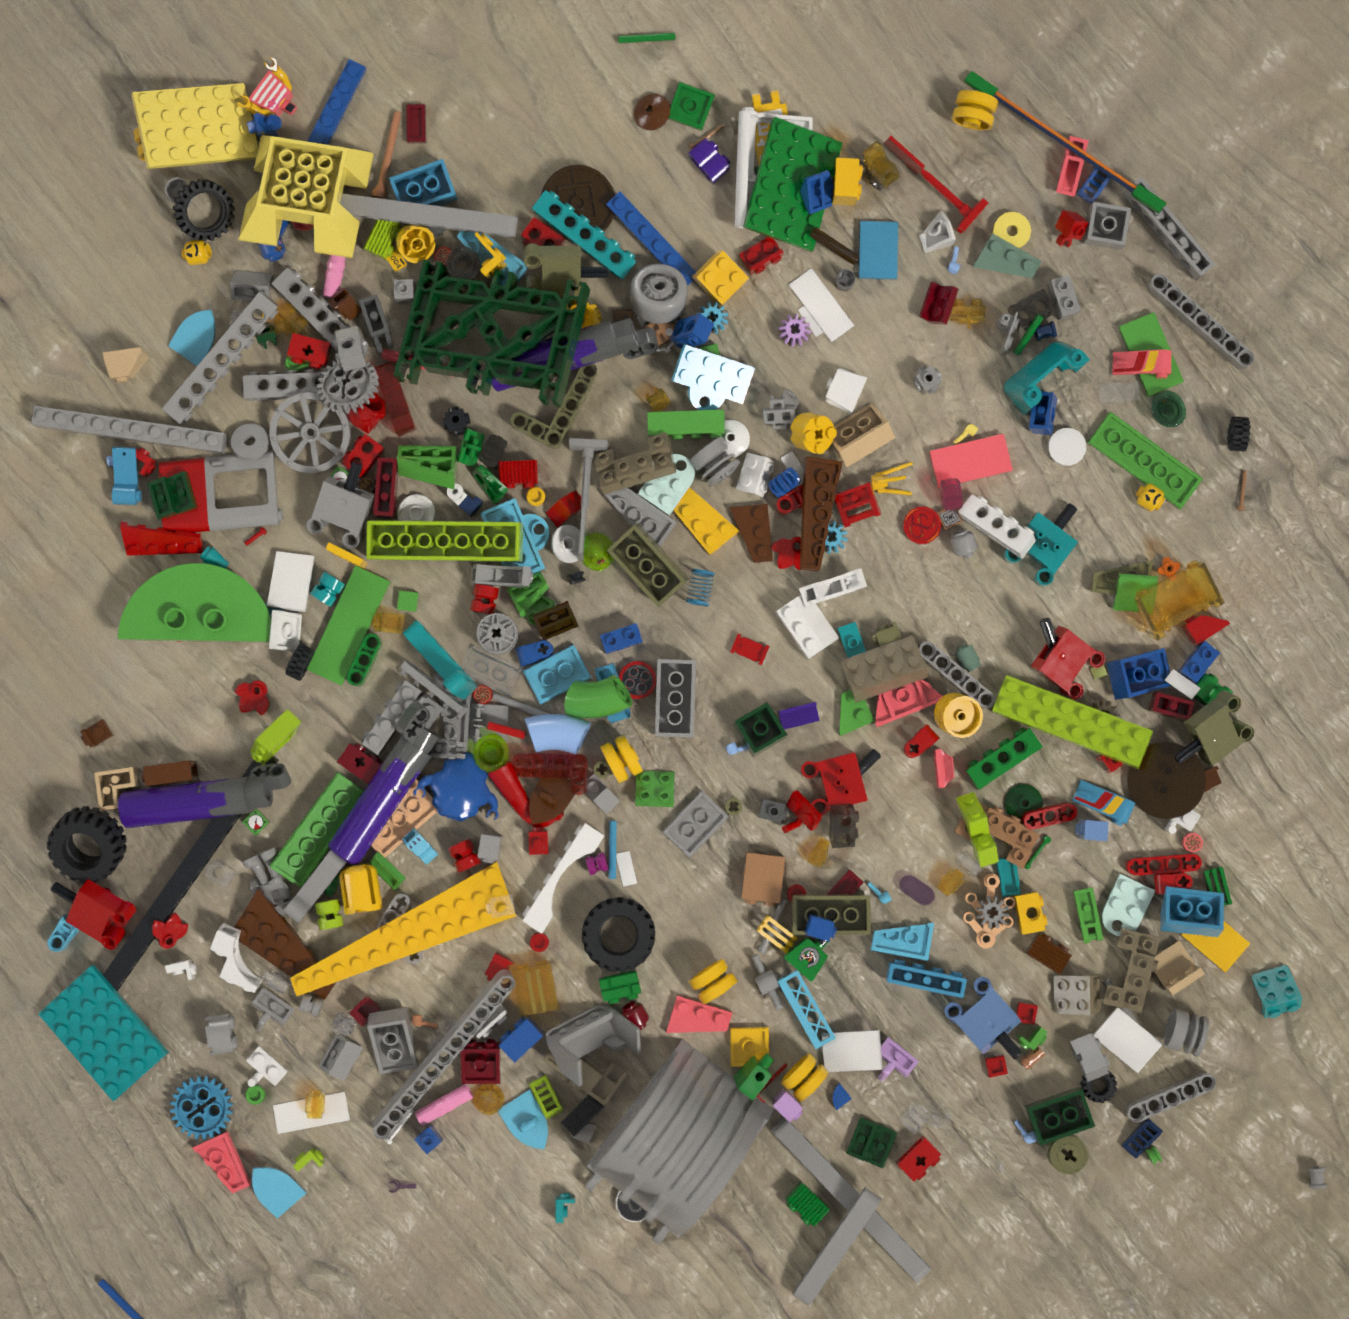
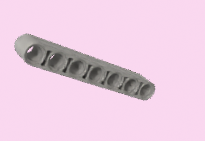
(1191, 320)
(837, 1246)

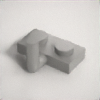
(272, 1008)

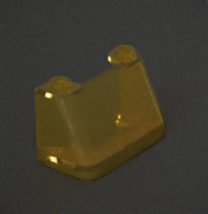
(1177, 598)

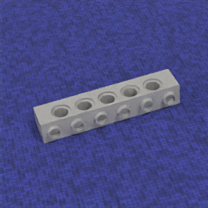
(1173, 235)
(284, 284)
(253, 380)

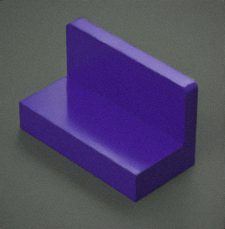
(798, 715)

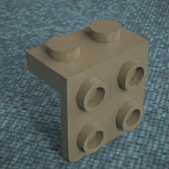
(1077, 994)

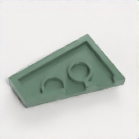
(1006, 258)

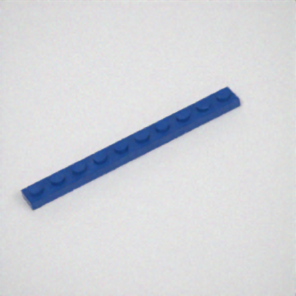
(335, 109)

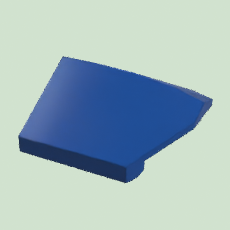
(817, 191)

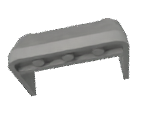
(587, 1032)

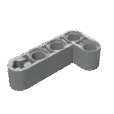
(314, 887)

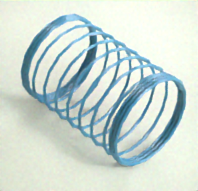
(703, 572)

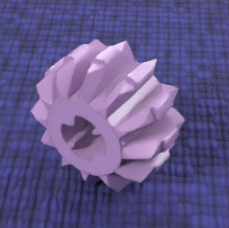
(802, 331)

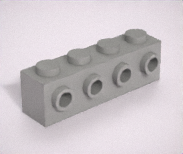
(385, 724)

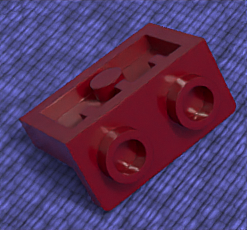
(938, 303)

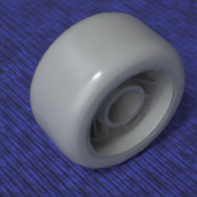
(658, 293)

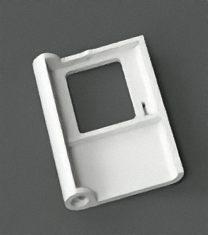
(745, 155)

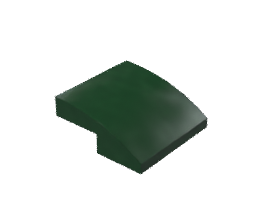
(172, 495)
(871, 1142)

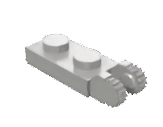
(446, 749)

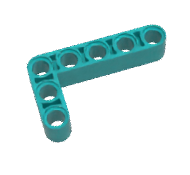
(455, 678)

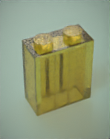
(535, 988)

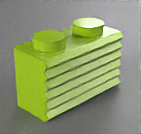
(382, 239)

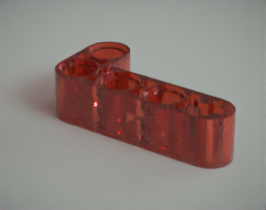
(395, 400)
(550, 769)

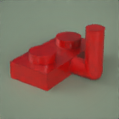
(805, 813)

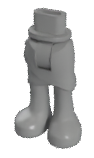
(275, 889)

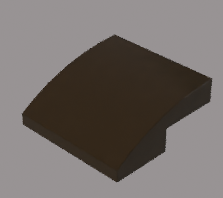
(555, 620)

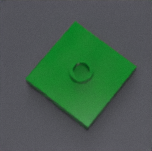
(691, 106)

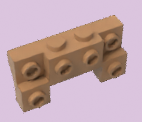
(1009, 831)

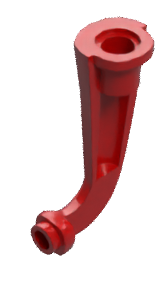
(512, 789)

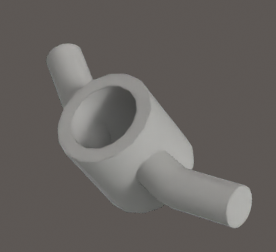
(767, 982)

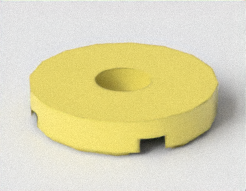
(1014, 220)

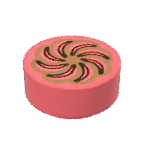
(1192, 842)

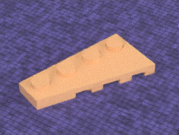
(409, 814)

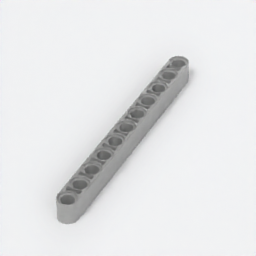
(430, 215)
(441, 1063)
(846, 1195)

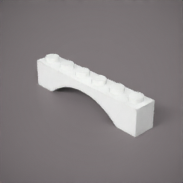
(541, 912)

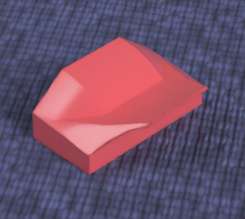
(943, 768)

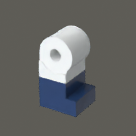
(462, 500)

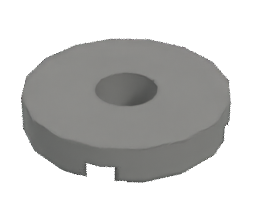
(246, 432)

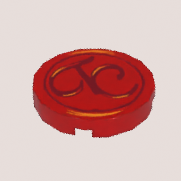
(922, 525)

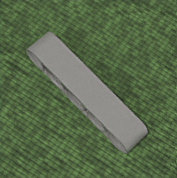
(965, 677)
(1179, 1096)

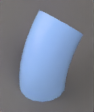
(557, 732)

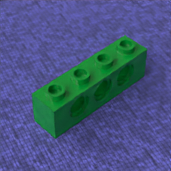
(1030, 746)

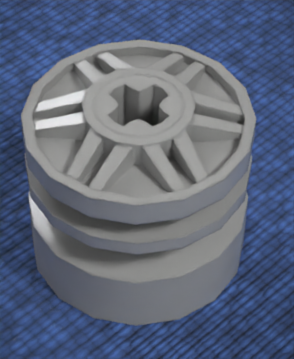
(715, 462)
(508, 631)
(1186, 1032)

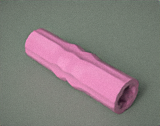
(333, 275)
(444, 1104)

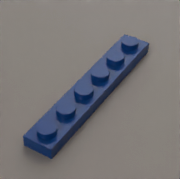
(649, 236)

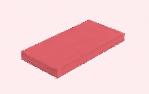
(971, 460)

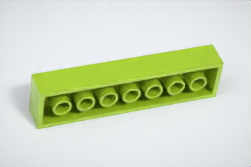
(445, 541)
(1072, 722)

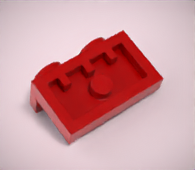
(761, 255)

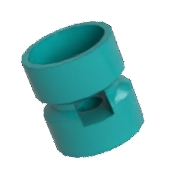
(327, 589)

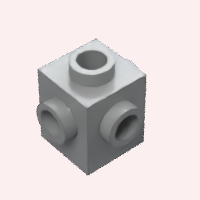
(925, 386)

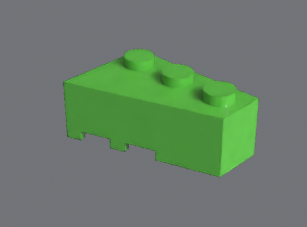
(428, 464)

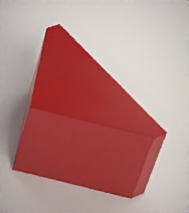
(565, 508)

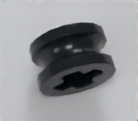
(576, 577)

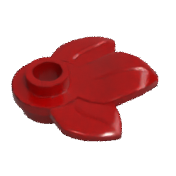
(787, 554)
(251, 699)
(171, 929)

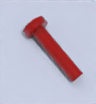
(255, 536)

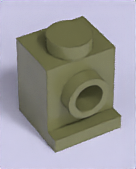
(886, 635)

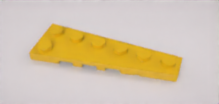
(704, 522)

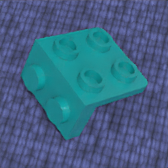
(1277, 991)

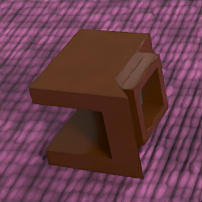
(345, 304)

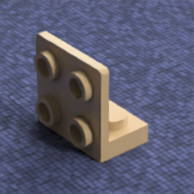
(1176, 968)

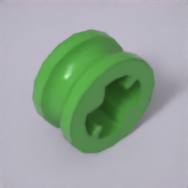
(1153, 1155)

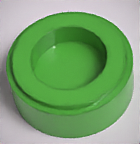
(255, 1094)

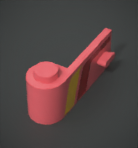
(1143, 362)

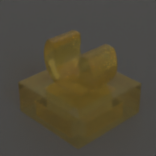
(658, 400)

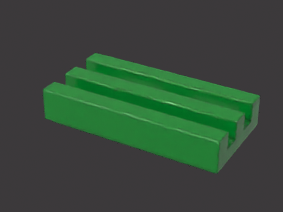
(1223, 880)

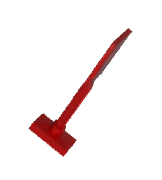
(917, 167)

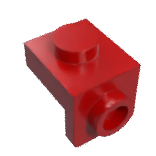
(149, 466)

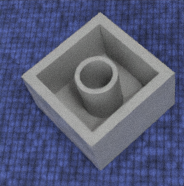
(1107, 226)

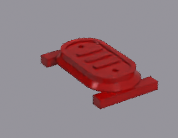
(749, 649)

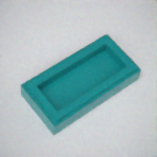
(1008, 878)

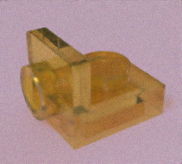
(388, 623)

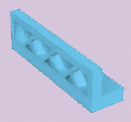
(799, 1012)

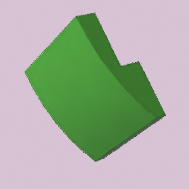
(1126, 590)

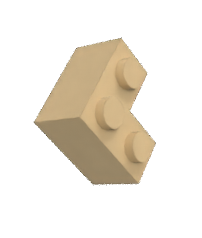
(110, 784)

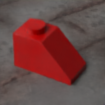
(1203, 627)

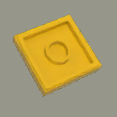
(346, 556)
(747, 1043)

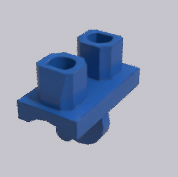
(264, 125)

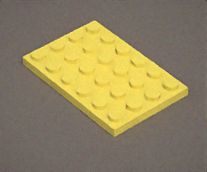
(194, 125)

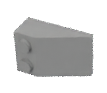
(392, 1040)

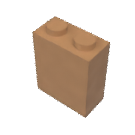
(762, 878)

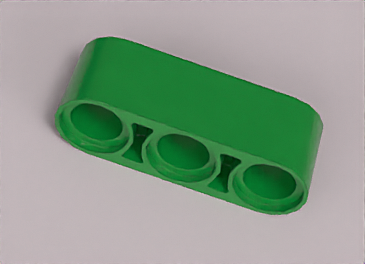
(356, 666)

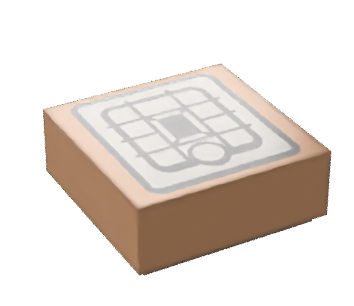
(949, 518)

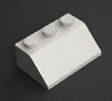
(807, 626)

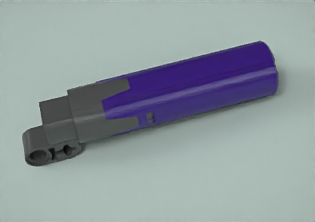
(595, 345)
(386, 787)
(202, 799)

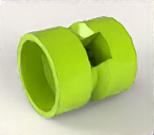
(329, 907)

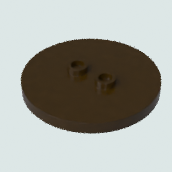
(586, 192)
(1163, 785)

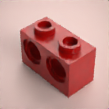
(546, 234)
(367, 459)

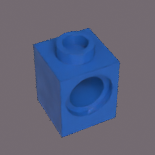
(428, 1139)

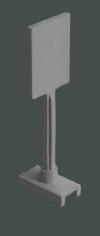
(588, 447)

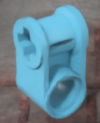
(63, 932)

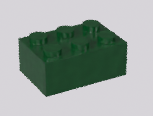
(1059, 1116)

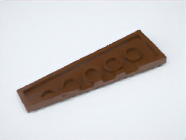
(819, 491)

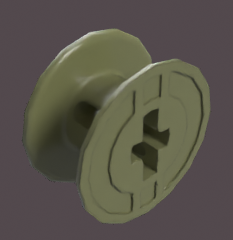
(1065, 1164)

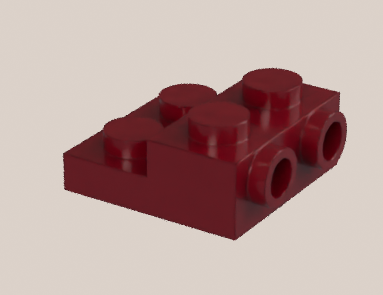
(481, 1062)

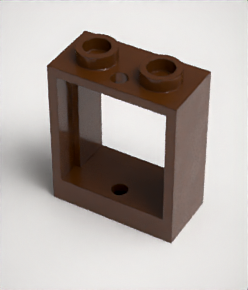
(170, 773)

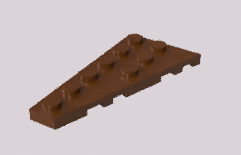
(275, 939)

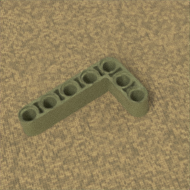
(562, 412)

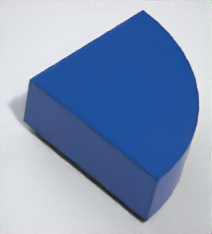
(840, 1096)

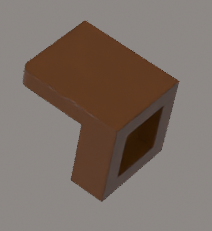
(1212, 777)

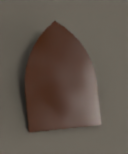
(549, 799)

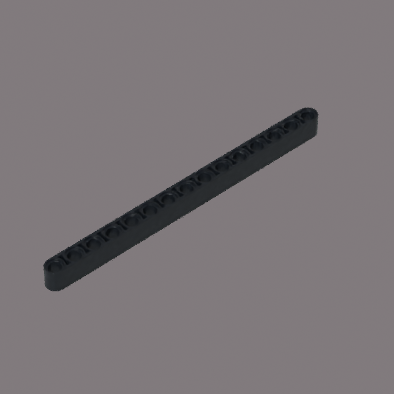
(172, 893)

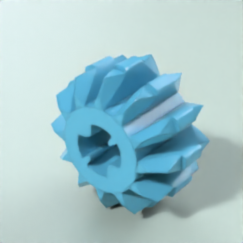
(716, 313)
(838, 538)

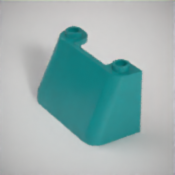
(1022, 385)

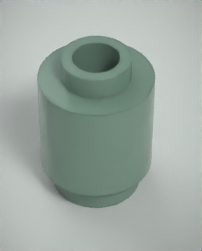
(968, 657)

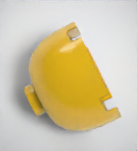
(415, 243)

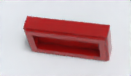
(506, 730)

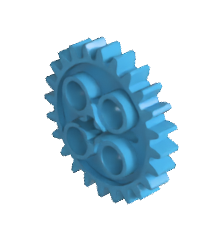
(212, 1121)

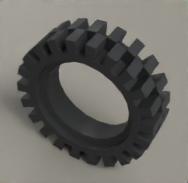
(223, 220)

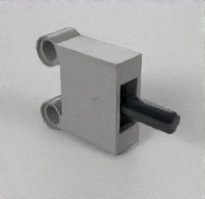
(343, 506)

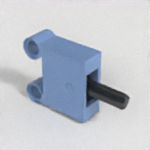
(987, 1020)

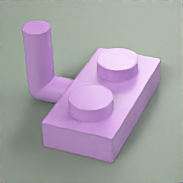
(896, 1058)

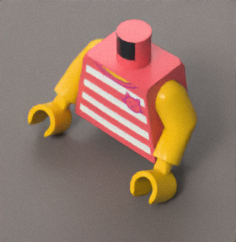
(271, 94)

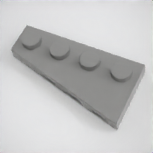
(454, 728)

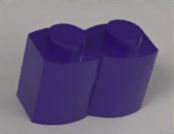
(709, 160)

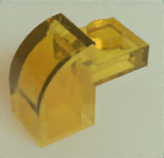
(879, 165)

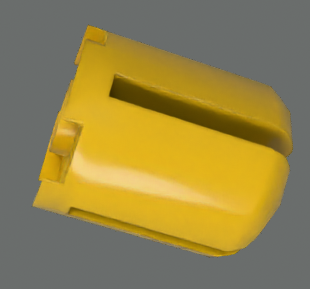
(360, 888)

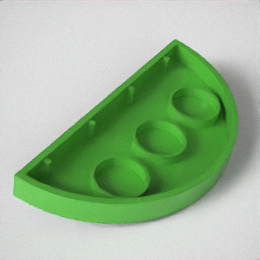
(196, 605)

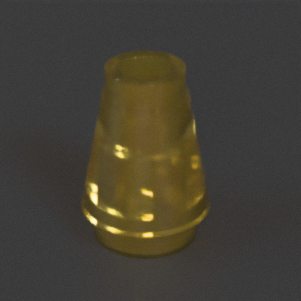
(819, 853)

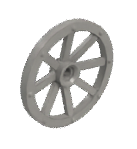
(290, 461)

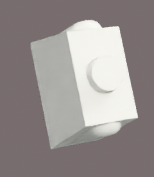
(844, 390)

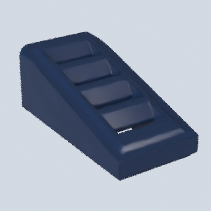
(1136, 1133)

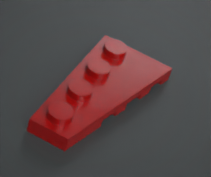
(148, 541)

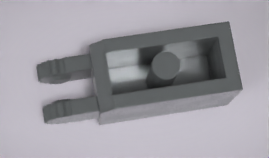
(376, 320)

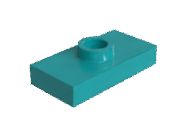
(851, 639)

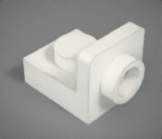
(178, 968)

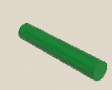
(1028, 334)

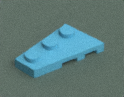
(905, 941)

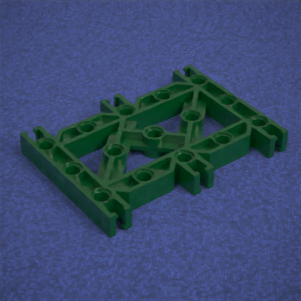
(426, 345)

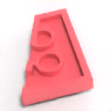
(697, 1017)

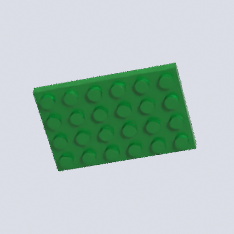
(776, 199)

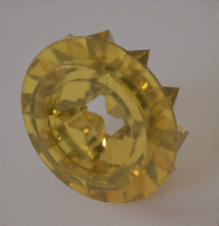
(497, 1095)

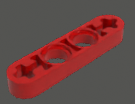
(1163, 864)

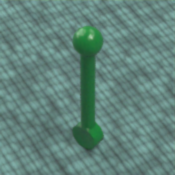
(1046, 840)

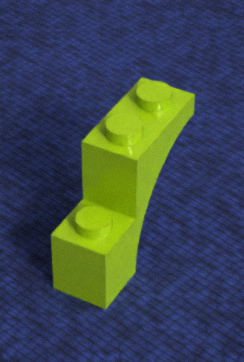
(978, 829)

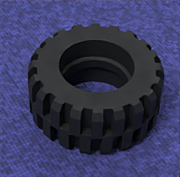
(101, 829)
(637, 953)

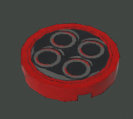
(638, 679)

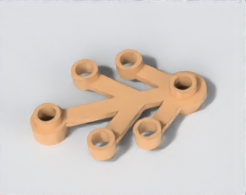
(981, 932)

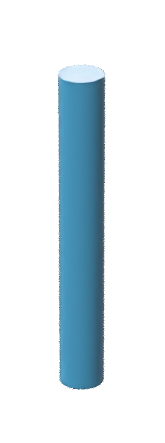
(612, 849)

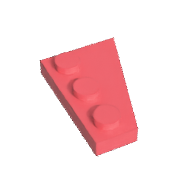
(224, 1160)

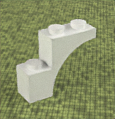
(234, 970)

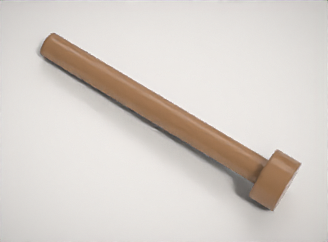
(691, 145)
(1241, 507)

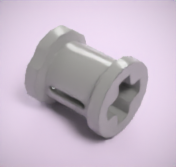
(1317, 1177)

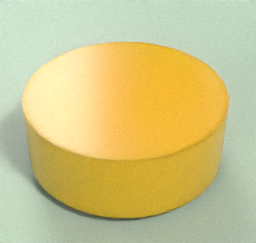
(535, 496)

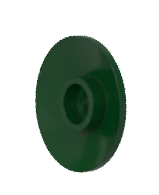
(1017, 795)

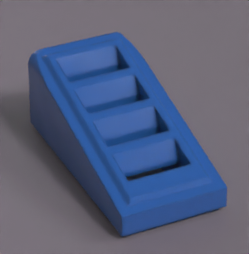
(1089, 180)

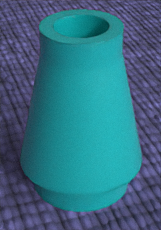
(213, 557)

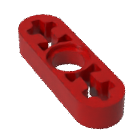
(1062, 807)

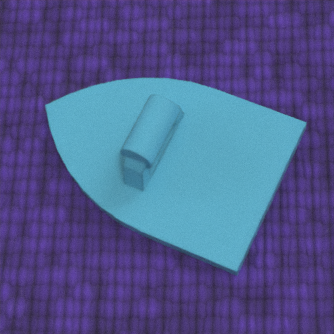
(195, 336)
(526, 1120)
(275, 1189)

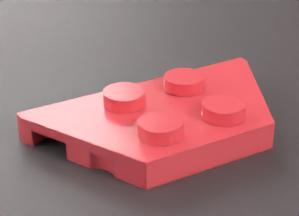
(904, 701)

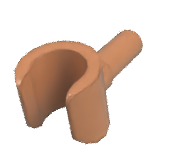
(417, 1021)

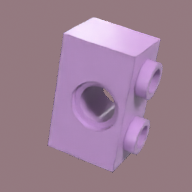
(787, 1105)

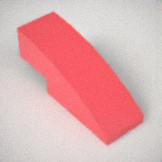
(1071, 168)

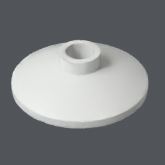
(741, 441)
(571, 536)

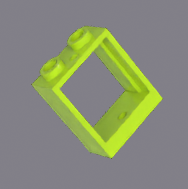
(275, 737)

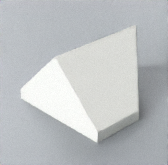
(938, 234)

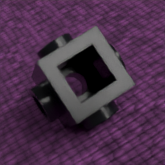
(459, 427)

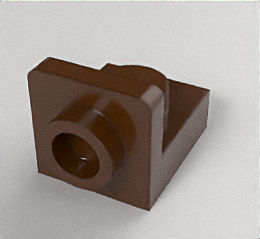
(96, 734)

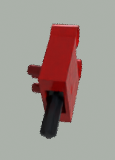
(95, 910)

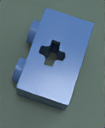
(1092, 830)

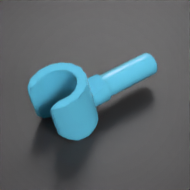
(884, 897)

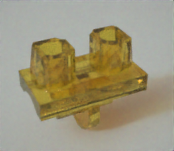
(968, 314)
(286, 323)

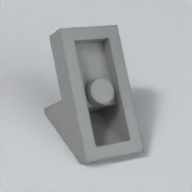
(601, 794)

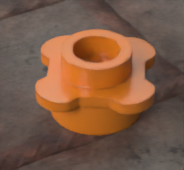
(1162, 570)

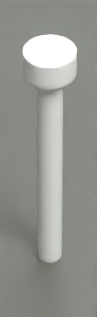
(389, 1140)

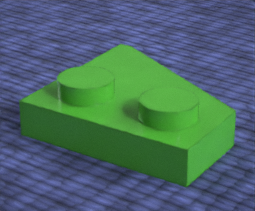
(526, 597)
(853, 714)

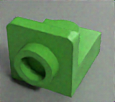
(541, 605)

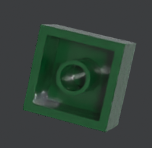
(759, 729)

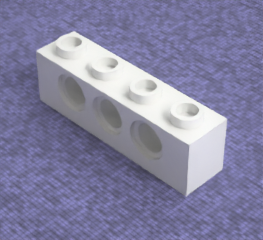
(1018, 545)

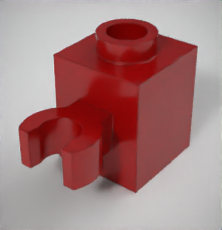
(1071, 226)

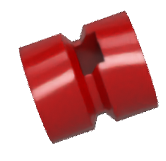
(484, 592)
(464, 855)

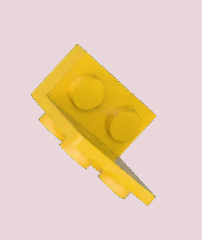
(493, 264)

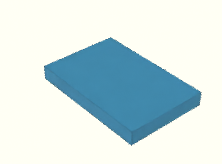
(878, 250)

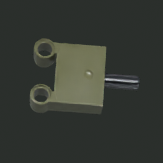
(558, 266)
(1214, 732)

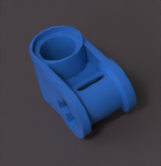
(531, 653)

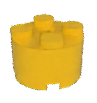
(812, 432)

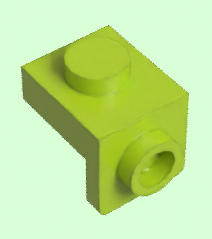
(302, 1159)

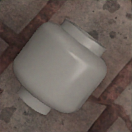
(963, 543)

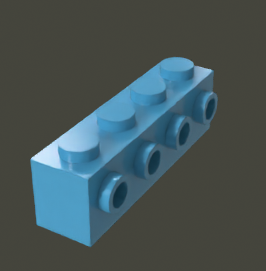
(924, 979)

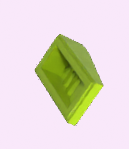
(559, 1109)

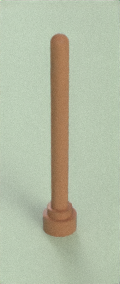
(380, 189)

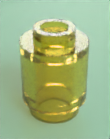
(951, 882)
(315, 1104)

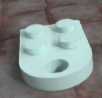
(669, 490)
(1126, 903)

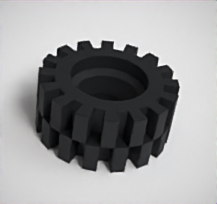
(1238, 433)
(299, 662)
(1102, 1096)

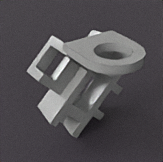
(788, 409)

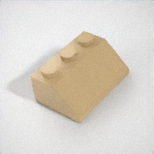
(861, 435)

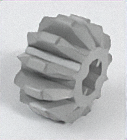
(996, 917)

